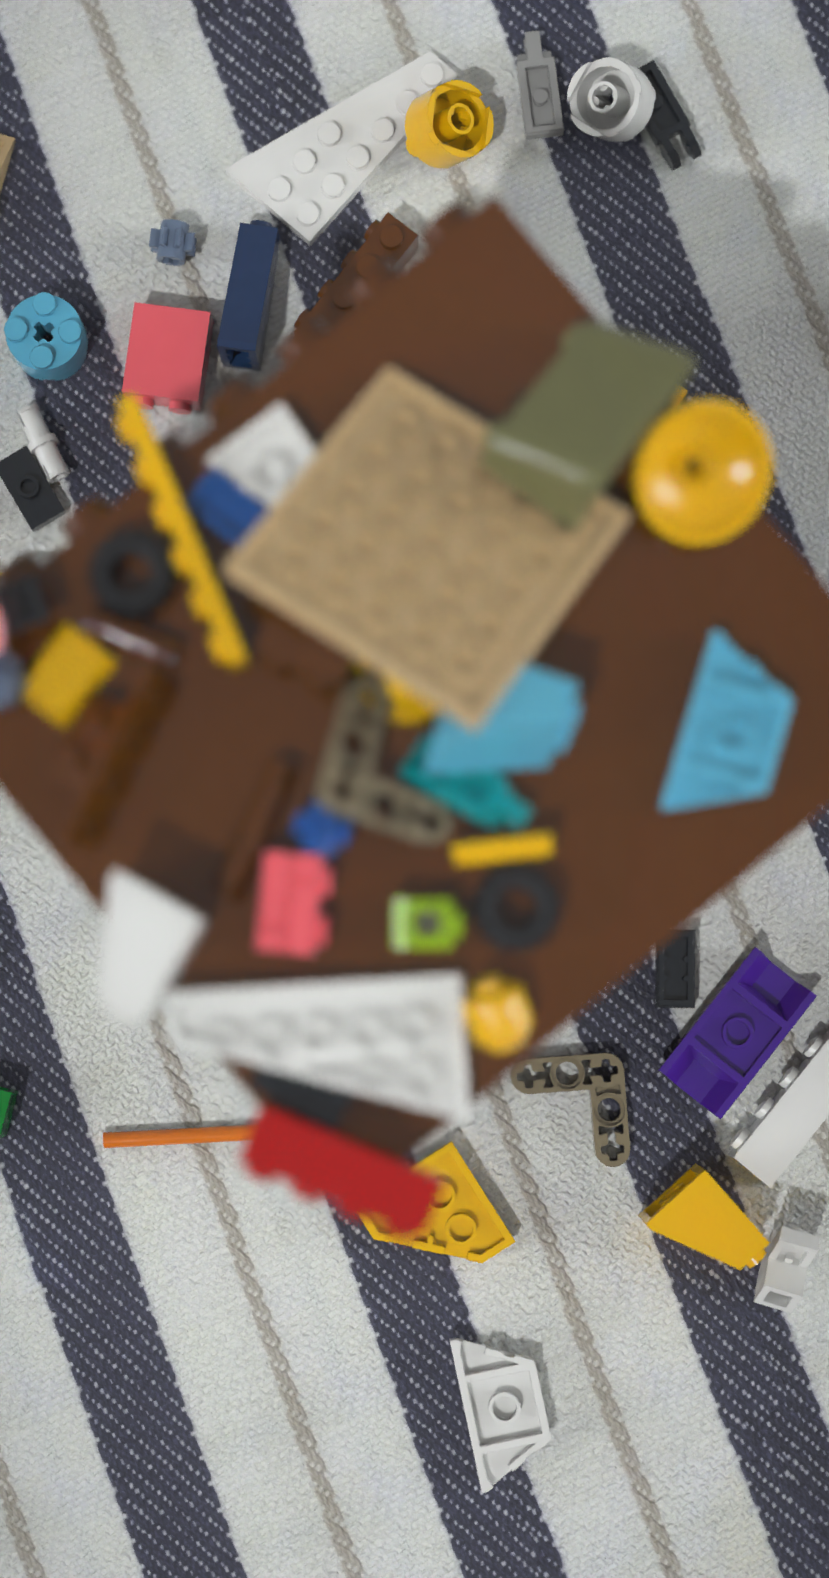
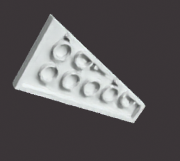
(362, 1035)

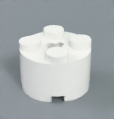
(631, 103)

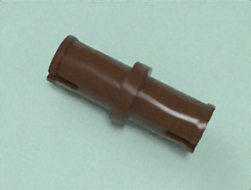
(131, 638)

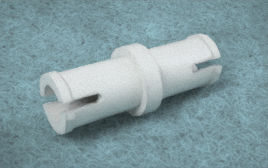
(42, 443)

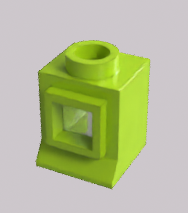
(425, 924)

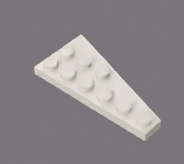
(330, 158)

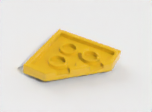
(463, 1218)

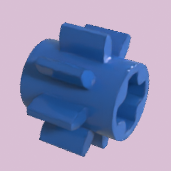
(321, 830)

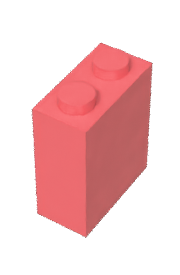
(168, 357)

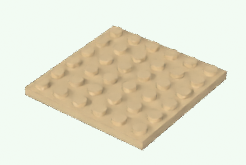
(421, 552)

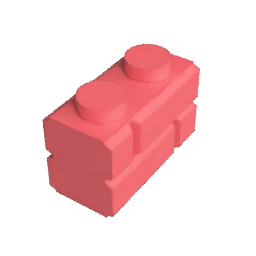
(291, 903)

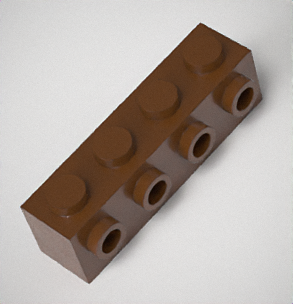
(383, 242)

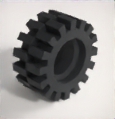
(116, 549)
(546, 908)

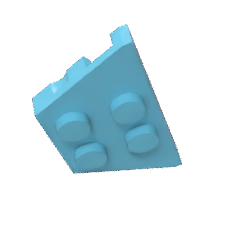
(728, 732)

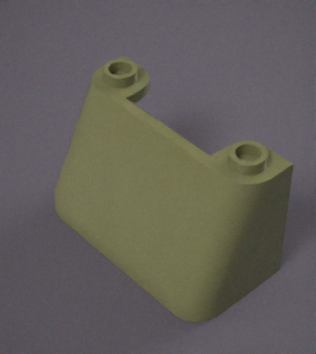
(585, 418)

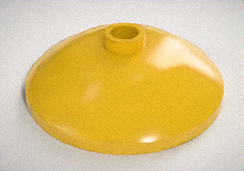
(724, 485)

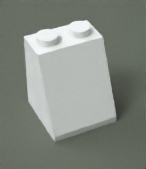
(142, 949)

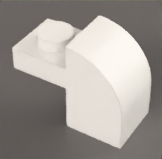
(785, 1267)

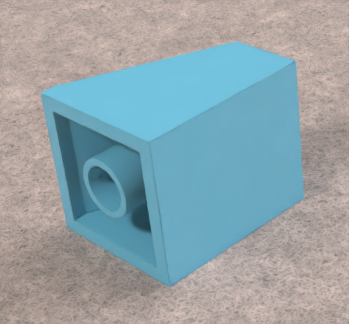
(518, 734)

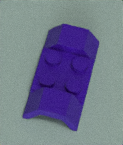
(736, 1033)

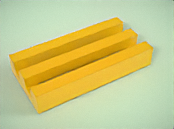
(502, 850)

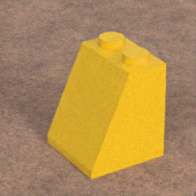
(706, 1219)

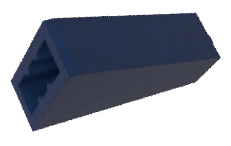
(249, 296)

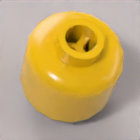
(497, 1013)

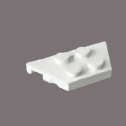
(500, 1407)

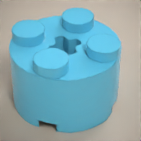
(43, 316)

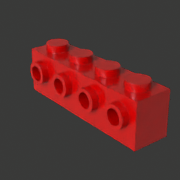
(341, 1171)

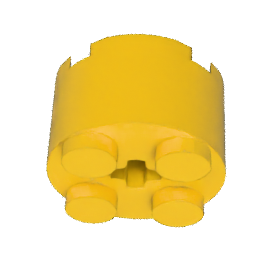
(448, 124)

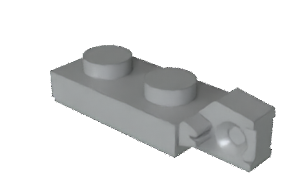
(538, 90)

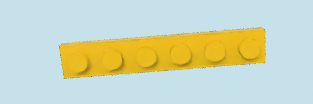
(172, 515)

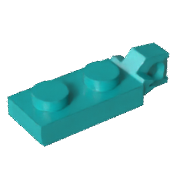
(474, 794)

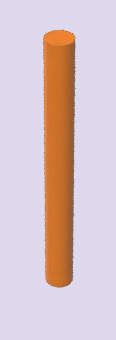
(176, 1136)

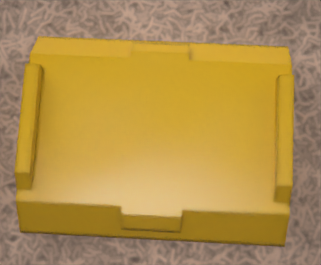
(66, 674)

